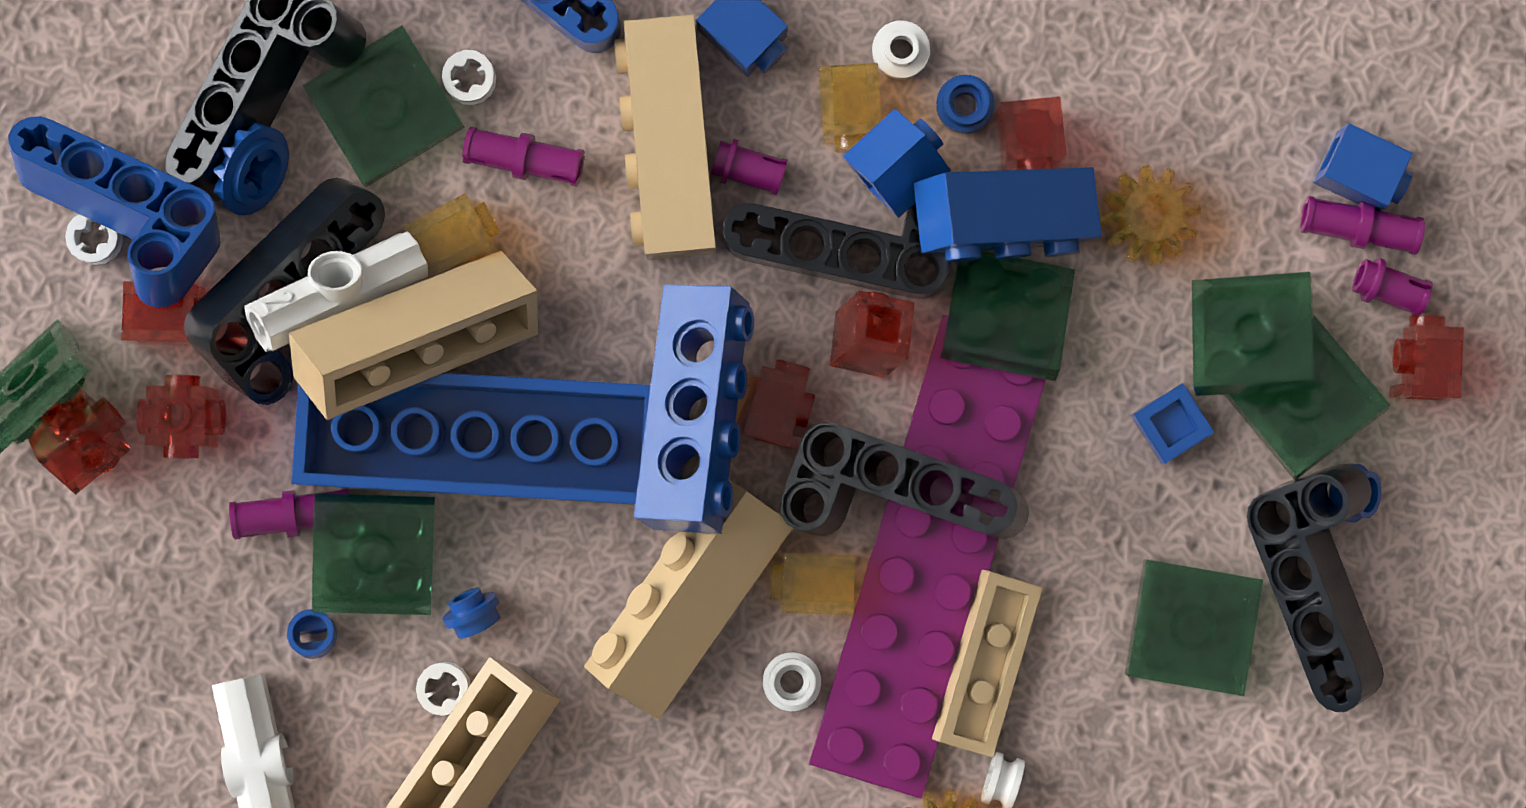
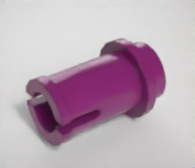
(748, 167)
(1391, 286)

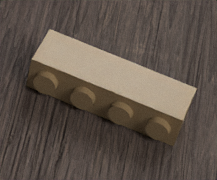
(668, 137)
(413, 334)
(685, 604)
(479, 741)

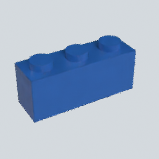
(1007, 212)

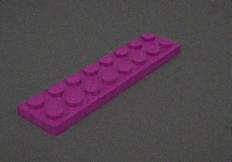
(923, 581)

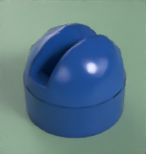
(311, 623)

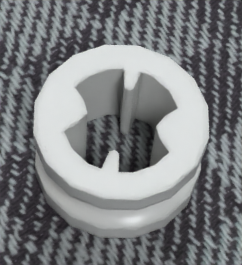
(461, 61)
(105, 251)
(437, 671)
(1002, 780)

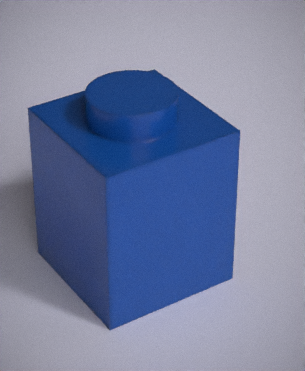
(744, 33)
(896, 157)
(1365, 168)

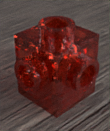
(202, 419)
(79, 440)

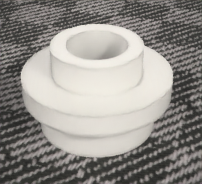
(896, 67)
(801, 698)

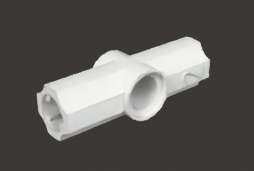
(335, 285)
(253, 747)

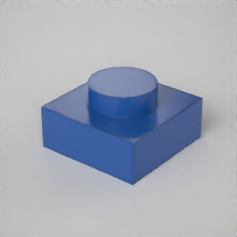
(1172, 423)

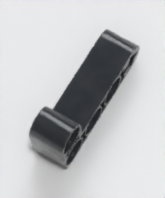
(255, 77)
(352, 222)
(836, 241)
(910, 487)
(1329, 588)

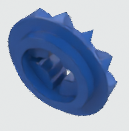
(265, 173)

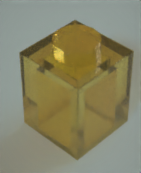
(848, 103)
(454, 234)
(814, 583)

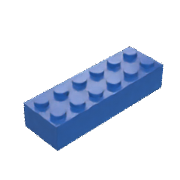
(481, 439)

